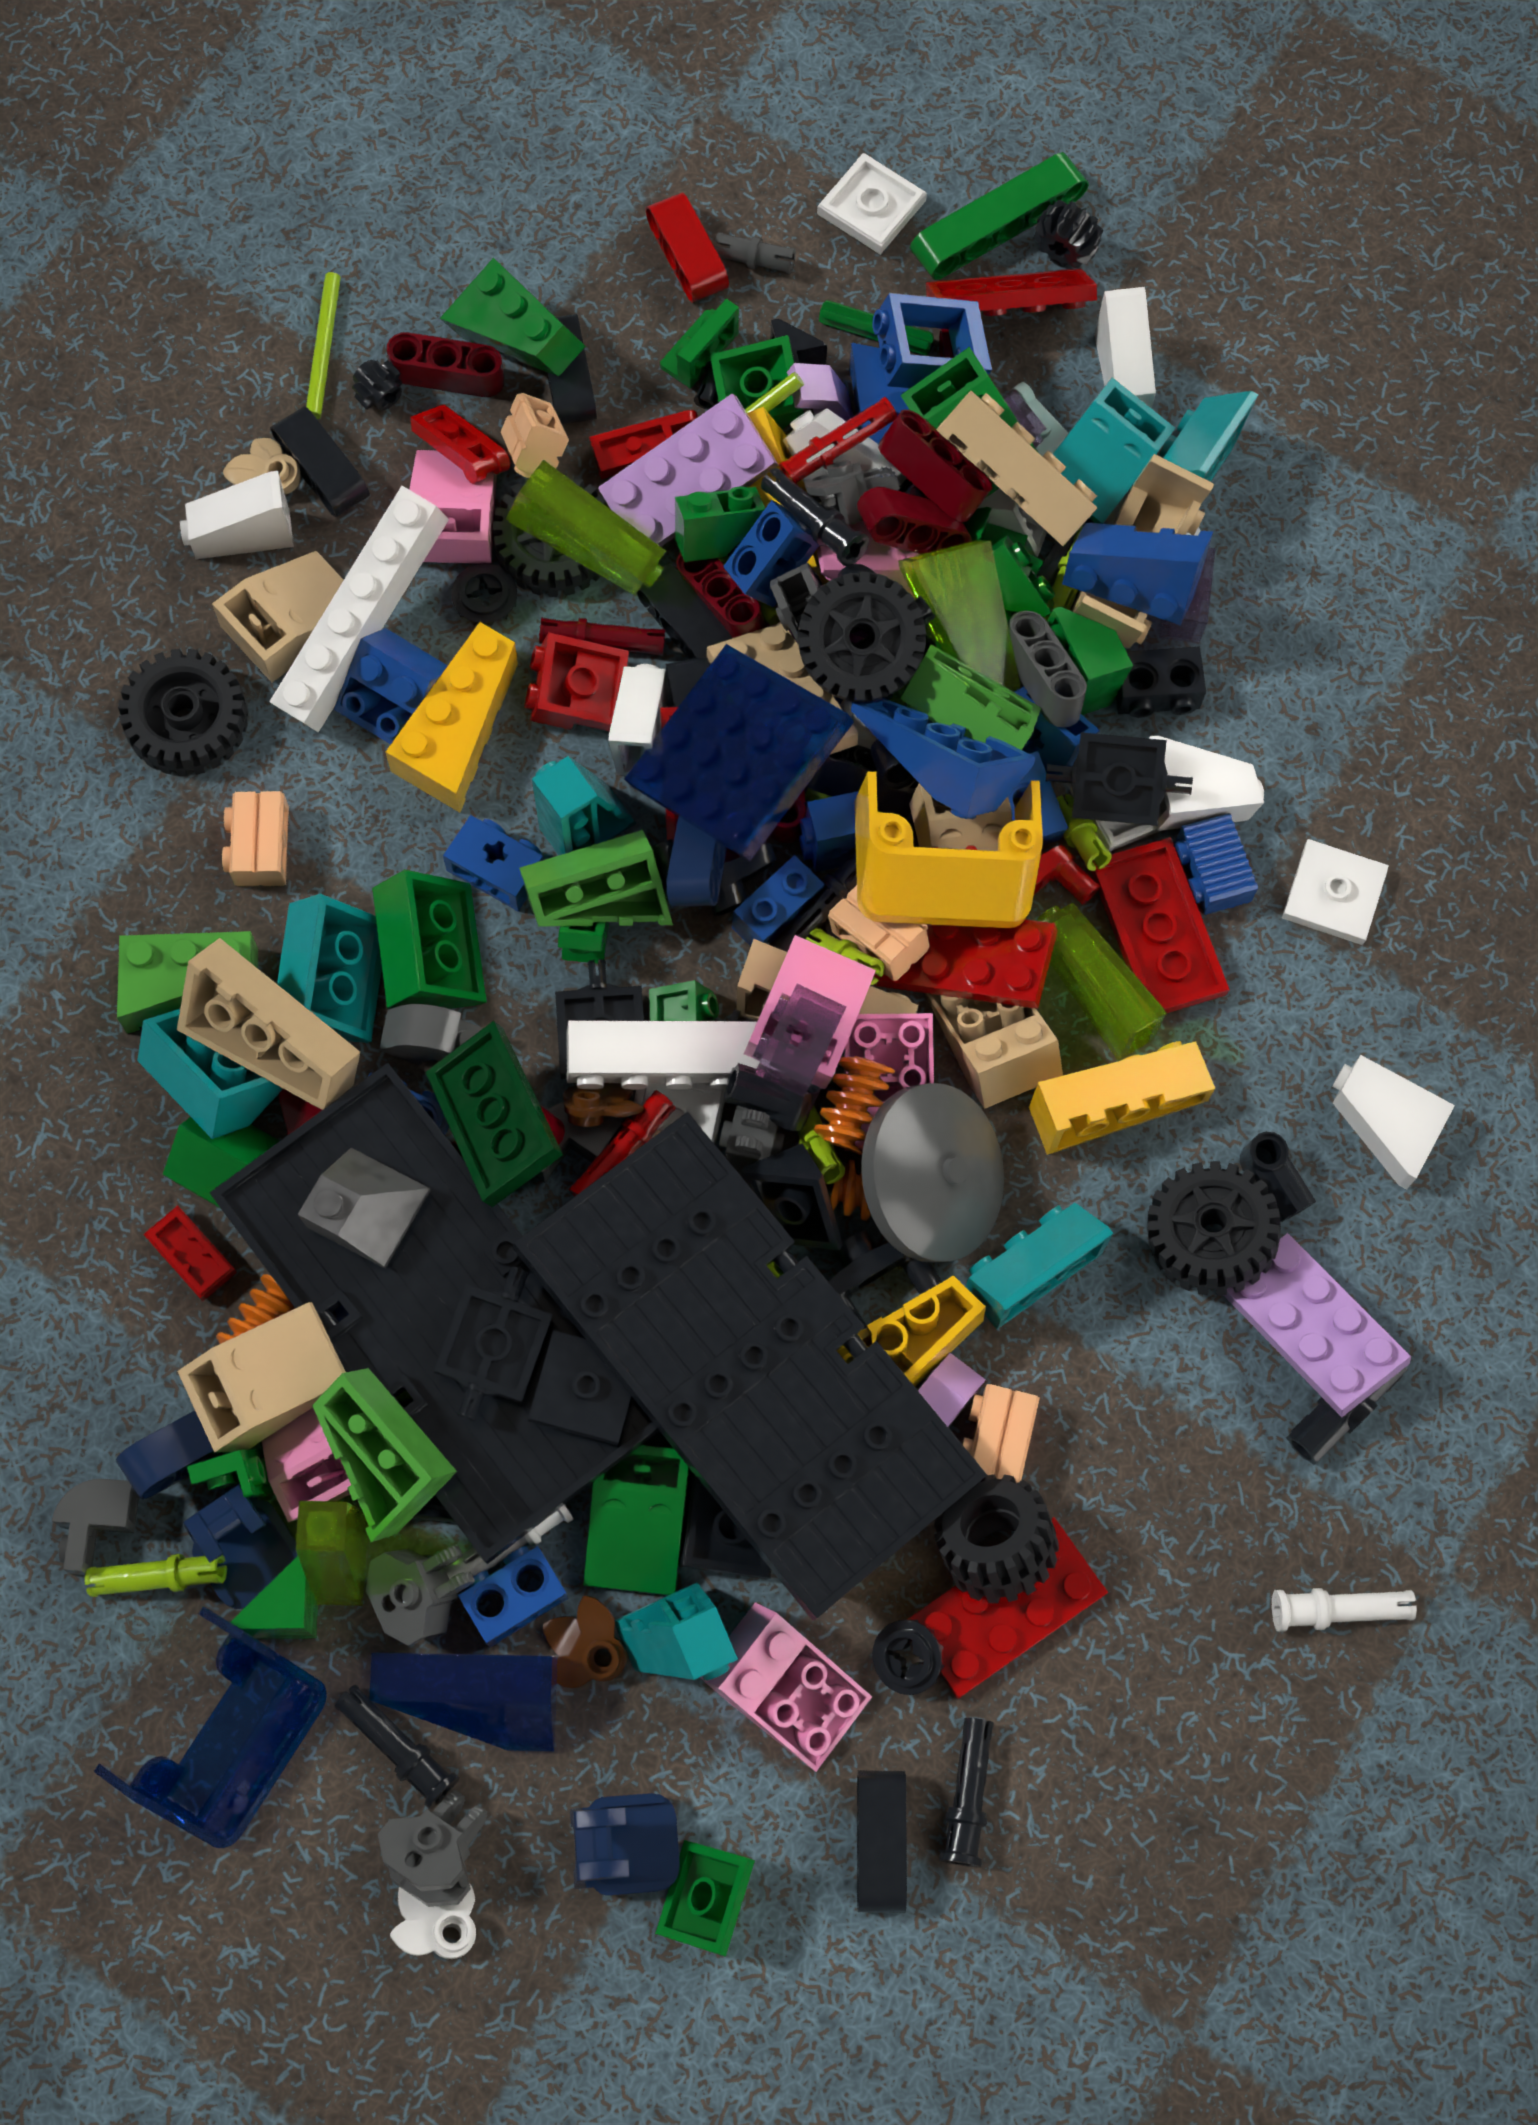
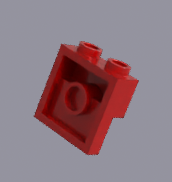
(575, 682)

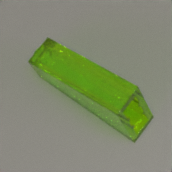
(585, 530)
(968, 607)
(1102, 983)
(333, 1551)

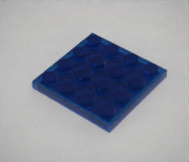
(739, 751)

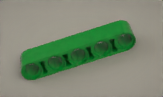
(997, 216)

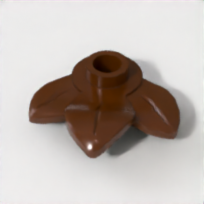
(590, 1106)
(579, 1640)

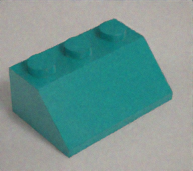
(1209, 433)
(333, 964)
(203, 1082)
(1037, 1262)

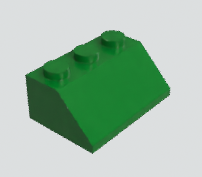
(428, 941)

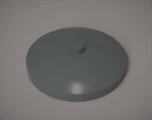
(932, 1172)

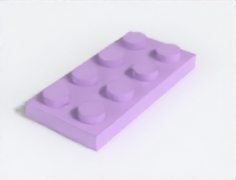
(705, 456)
(1319, 1328)

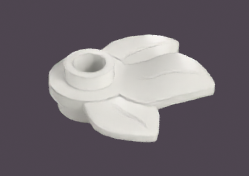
(424, 1926)

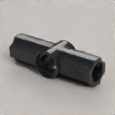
(1325, 1427)

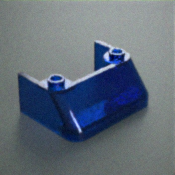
(239, 1746)

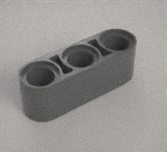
(1046, 669)

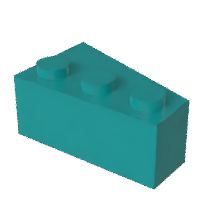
(576, 807)
(678, 1637)

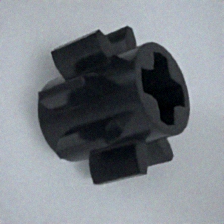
(377, 384)

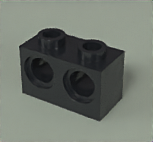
(1156, 670)

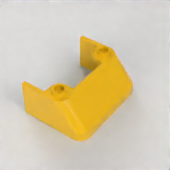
(941, 883)

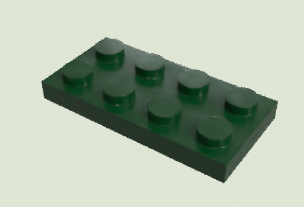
(493, 1114)

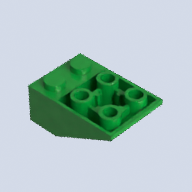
(948, 385)
(638, 1523)

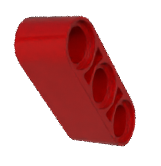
(687, 247)

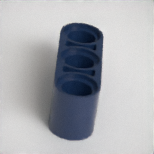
(694, 867)
(165, 1454)

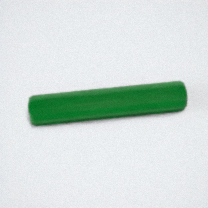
(860, 323)

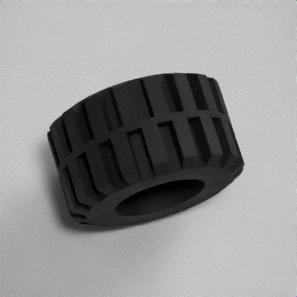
(1006, 1567)

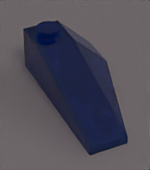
(485, 1697)

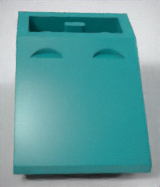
(1112, 445)

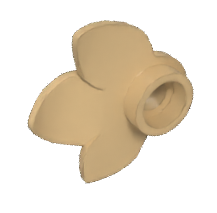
(264, 457)

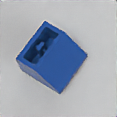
(386, 683)

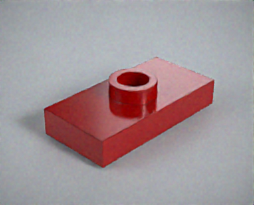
(190, 1253)

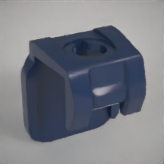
(249, 1538)
(626, 1844)

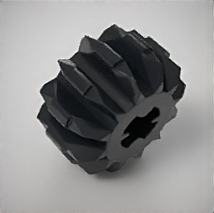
(1068, 234)

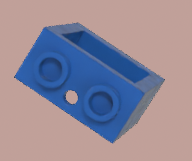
(958, 316)

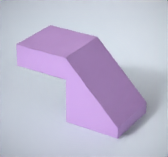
(821, 390)
(950, 1388)

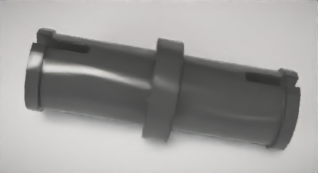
(755, 252)

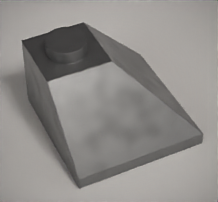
(363, 1206)

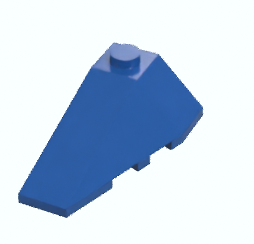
(951, 767)

